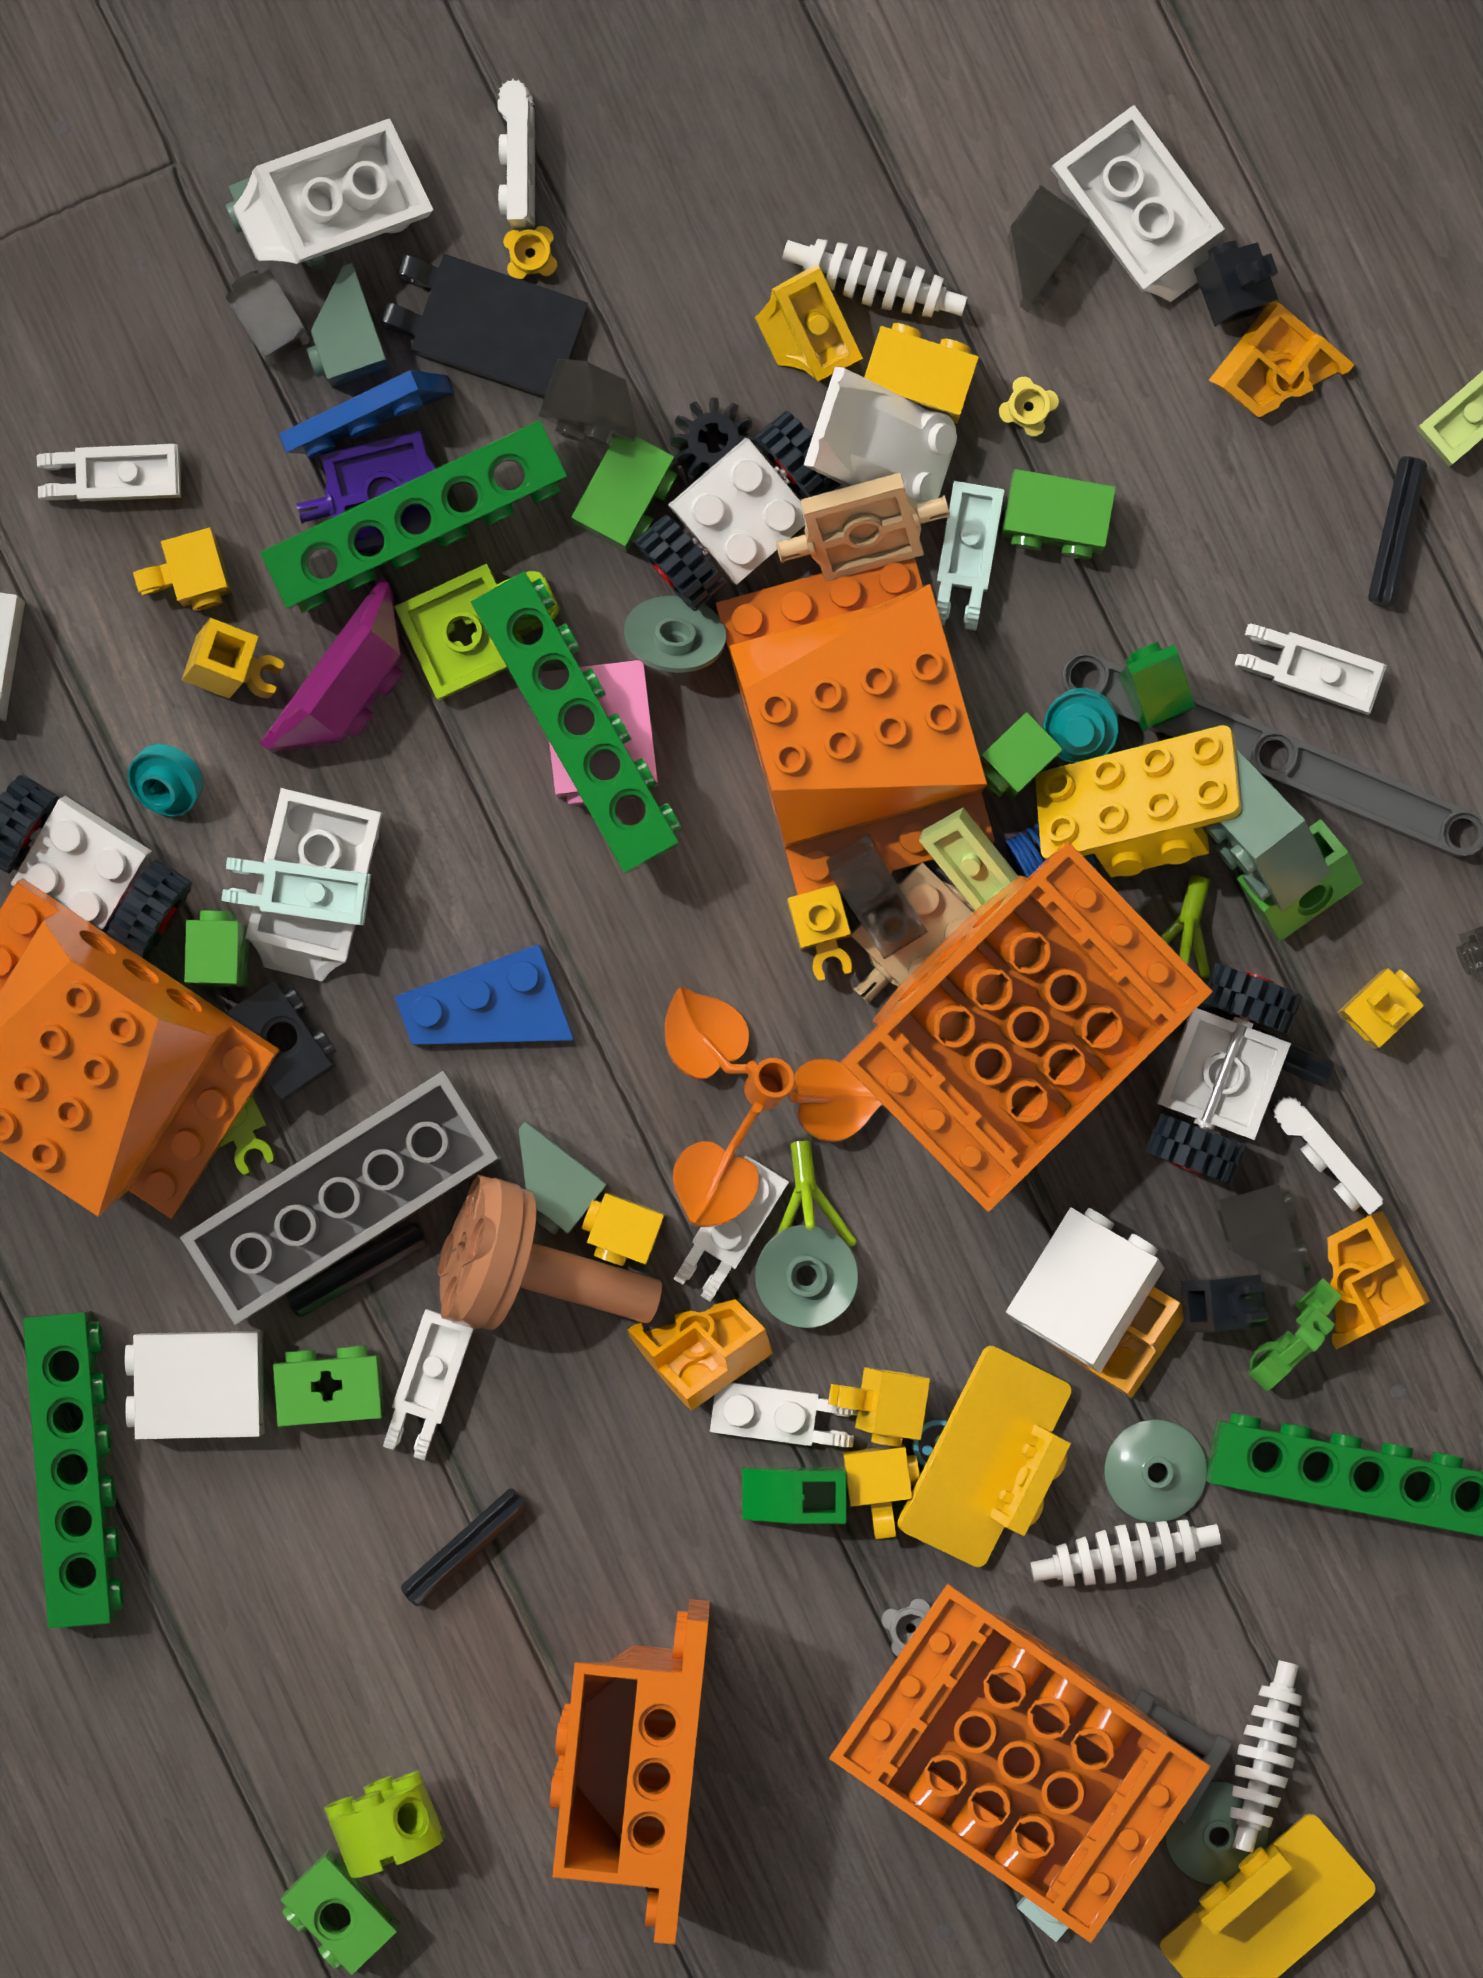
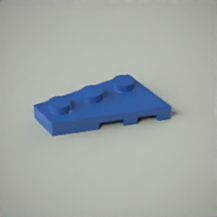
(365, 412)
(488, 1004)

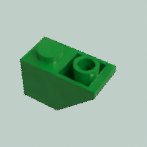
(1156, 685)
(794, 1494)

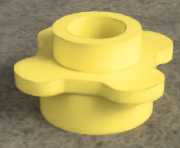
(1024, 392)

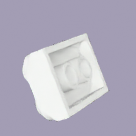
(331, 196)
(1141, 204)
(877, 433)
(315, 834)

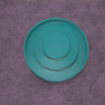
(1082, 724)
(165, 779)

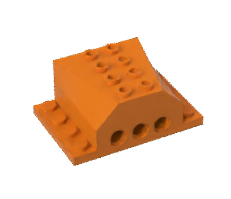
(854, 715)
(1024, 1023)
(110, 1062)
(1020, 1761)
(630, 1768)

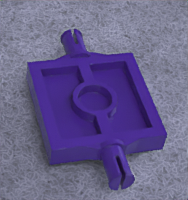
(367, 472)

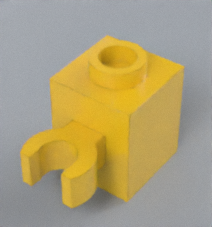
(192, 568)
(224, 660)
(819, 923)
(1382, 1006)
(887, 1404)
(878, 1478)

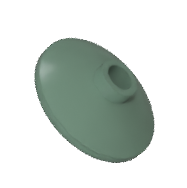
(673, 636)
(814, 1303)
(1136, 1451)
(1191, 1845)

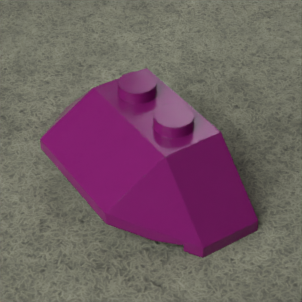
(345, 680)

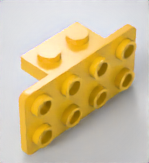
(1142, 802)
(990, 1459)
(1271, 1908)

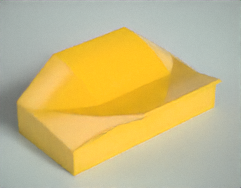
(807, 326)

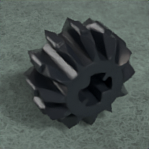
(704, 423)

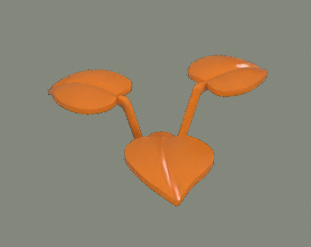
(711, 1034)

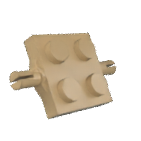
(862, 527)
(942, 912)

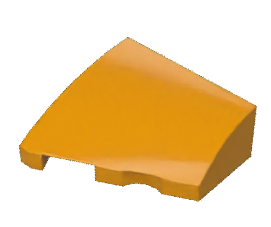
(1277, 361)
(1371, 1277)
(1141, 1343)
(703, 1350)

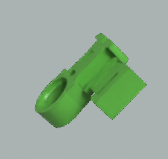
(1290, 1349)

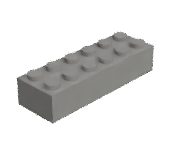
(340, 1197)

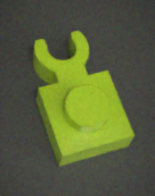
(245, 1137)

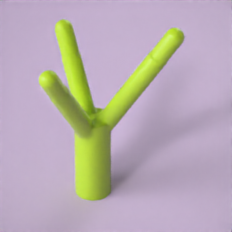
(1190, 923)
(806, 1191)

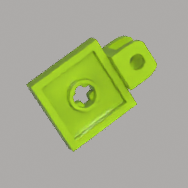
(430, 620)

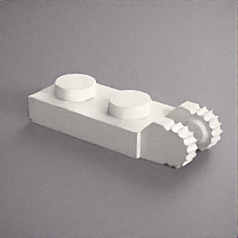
(518, 153)
(115, 473)
(1316, 669)
(1325, 1153)
(733, 1238)
(428, 1379)
(775, 1415)

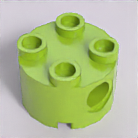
(385, 1825)

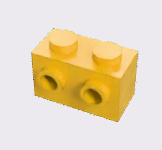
(922, 370)
(622, 1229)

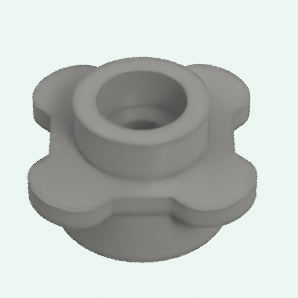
(898, 1619)

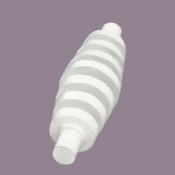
(855, 272)
(1125, 1553)
(1265, 1756)

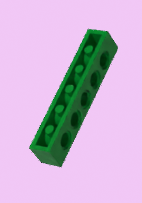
(290, 558)
(500, 614)
(1232, 1466)
(66, 1599)

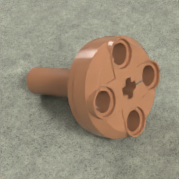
(495, 1255)

